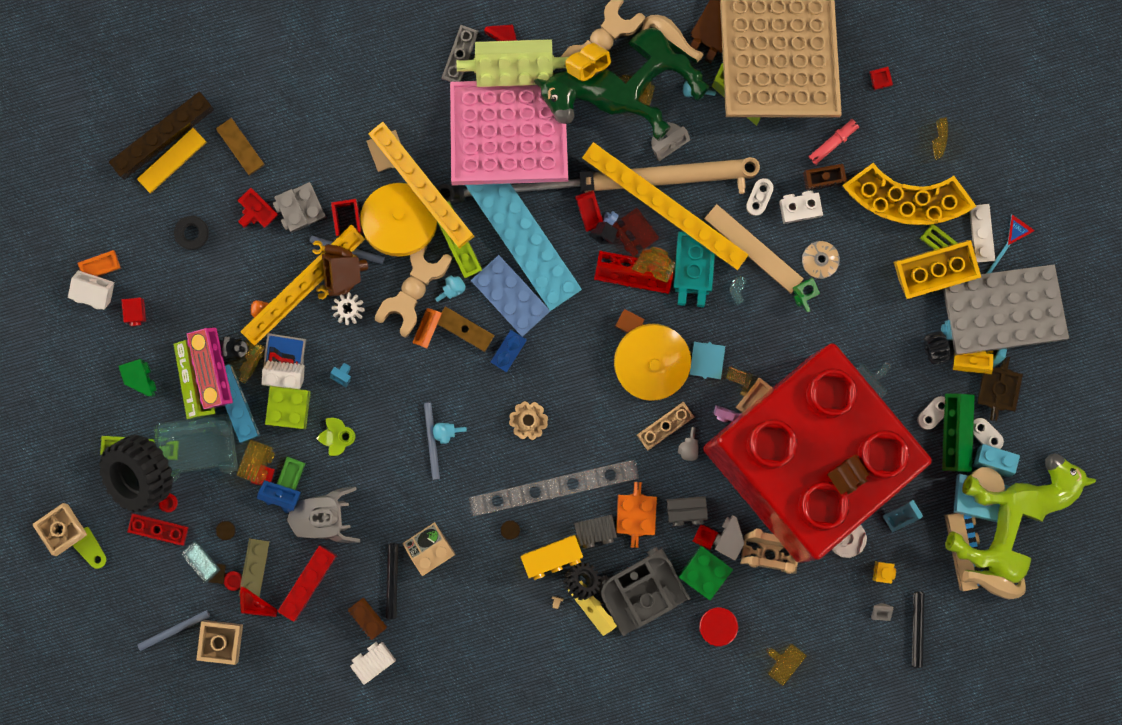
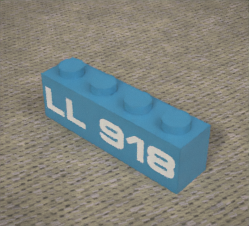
(239, 410)

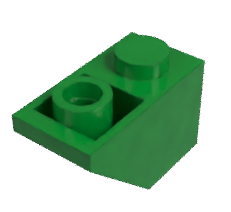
(136, 376)

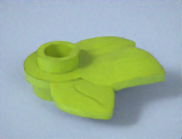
(333, 436)

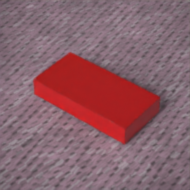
(589, 210)

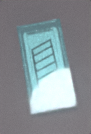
(200, 561)

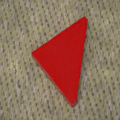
(255, 605)

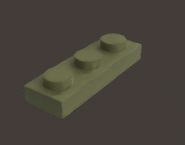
(254, 565)

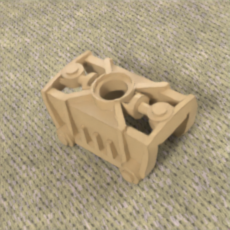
(766, 542)

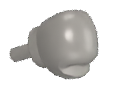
(689, 448)

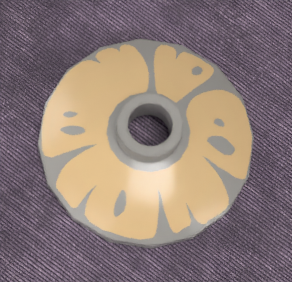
(813, 266)

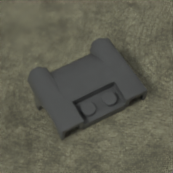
(642, 591)

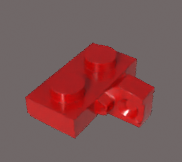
(255, 210)

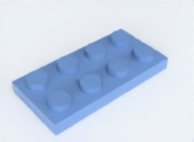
(510, 295)

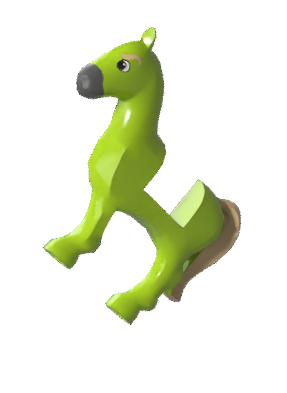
(1016, 501)

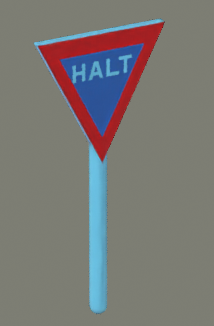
(1016, 231)

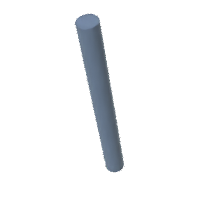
(360, 253)
(431, 441)
(173, 630)

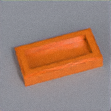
(100, 264)
(427, 328)

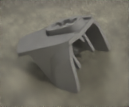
(321, 517)

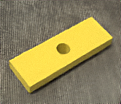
(596, 613)

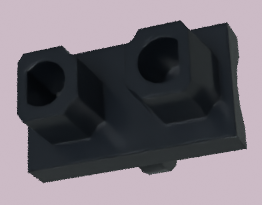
(233, 348)

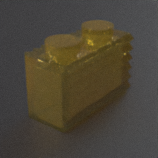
(255, 462)

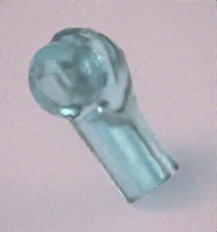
(736, 288)

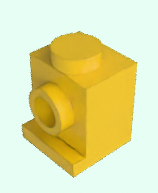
(884, 572)

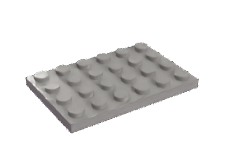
(1006, 310)

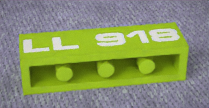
(188, 383)

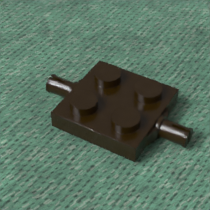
(1000, 389)

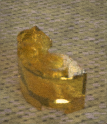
(655, 261)

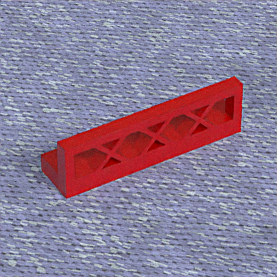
(623, 275)

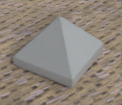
(882, 612)

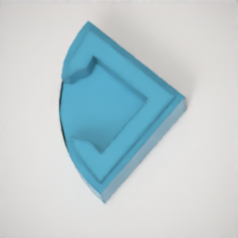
(1000, 356)

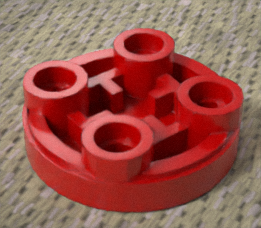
(718, 626)

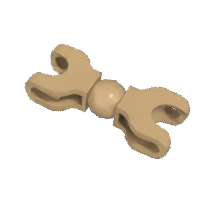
(611, 29)
(412, 290)

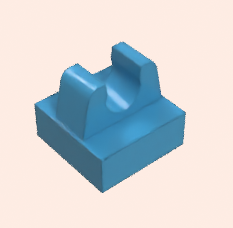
(341, 375)

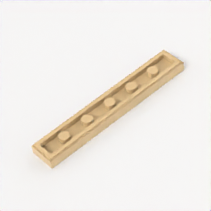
(751, 245)

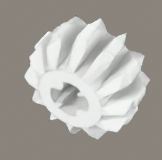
(341, 311)

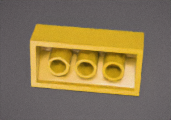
(937, 269)

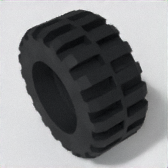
(136, 473)

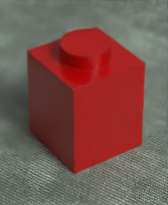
(133, 311)

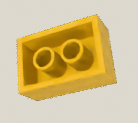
(552, 557)

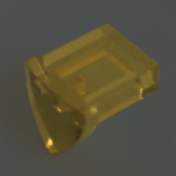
(740, 377)

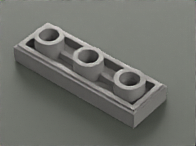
(463, 43)

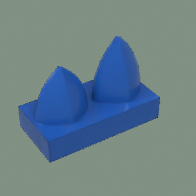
(508, 351)
(279, 495)

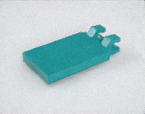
(692, 269)

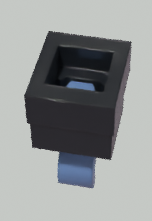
(604, 231)

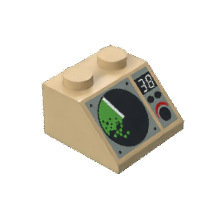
(428, 549)

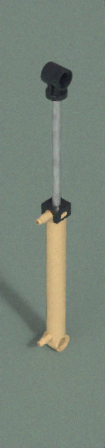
(655, 175)

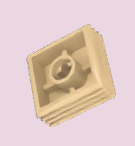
(48, 527)

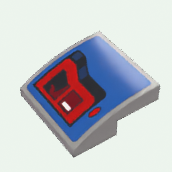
(284, 349)

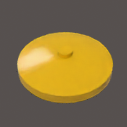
(397, 220)
(652, 362)

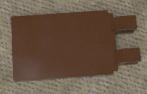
(709, 30)

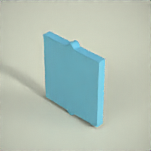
(707, 360)

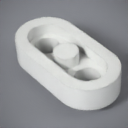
(759, 197)
(932, 411)
(987, 433)

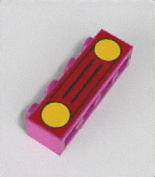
(209, 368)

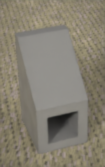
(731, 539)

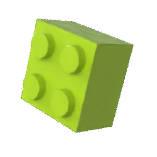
(287, 407)

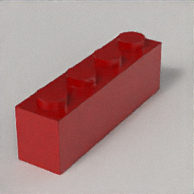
(307, 583)

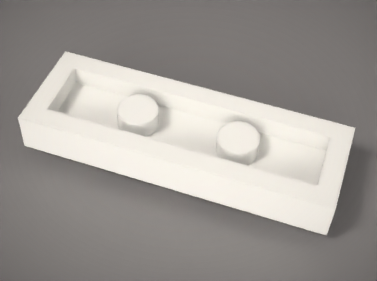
(982, 233)

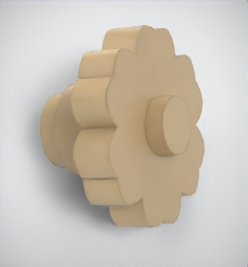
(528, 420)

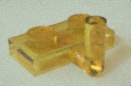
(253, 356)
(786, 663)

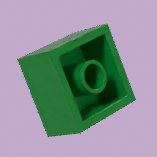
(705, 573)

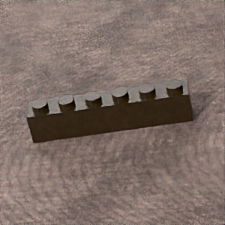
(161, 135)

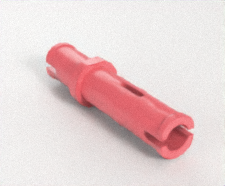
(839, 137)

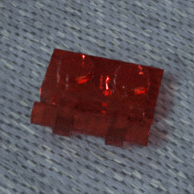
(640, 230)

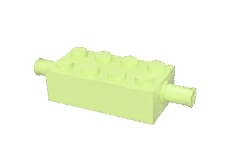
(512, 62)

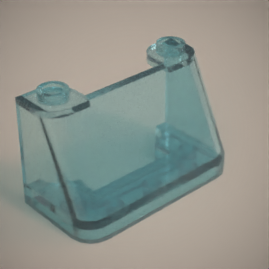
(198, 444)

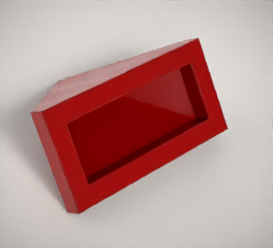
(501, 32)

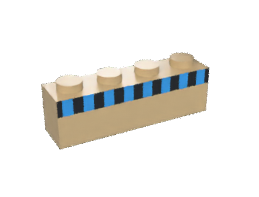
(964, 526)

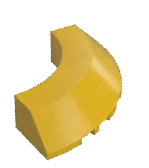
(908, 203)

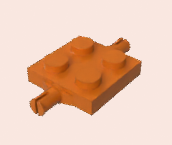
(636, 515)

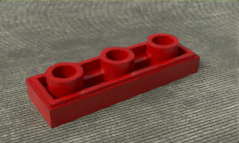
(168, 532)

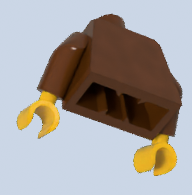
(340, 270)

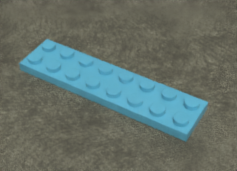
(526, 242)

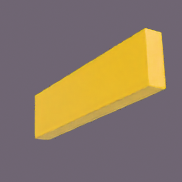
(171, 160)

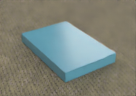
(967, 506)

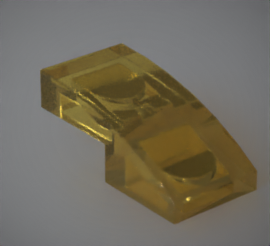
(939, 144)

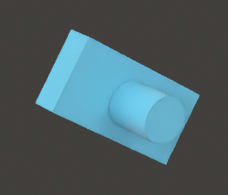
(902, 516)

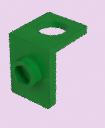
(801, 298)

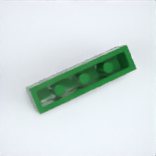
(958, 432)

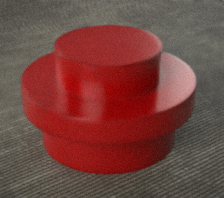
(169, 504)

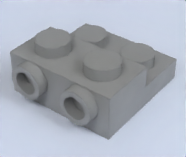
(299, 207)

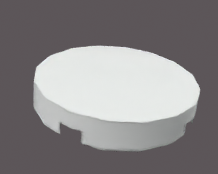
(852, 544)

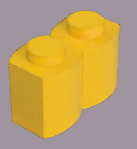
(588, 61)

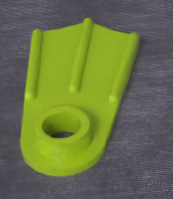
(90, 549)

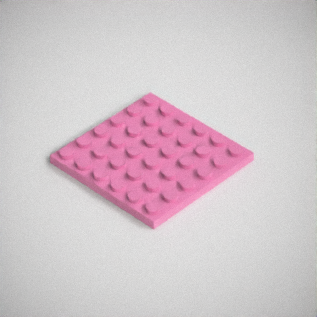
(504, 136)

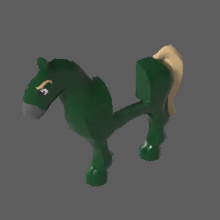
(613, 95)

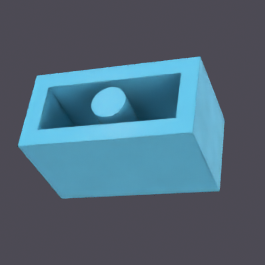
(1002, 461)

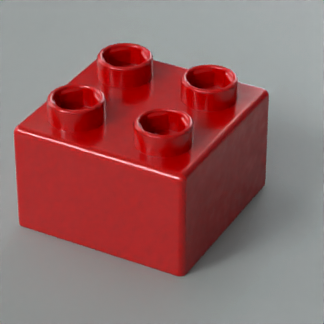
(800, 433)

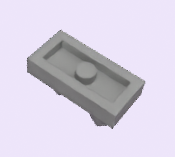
(676, 138)

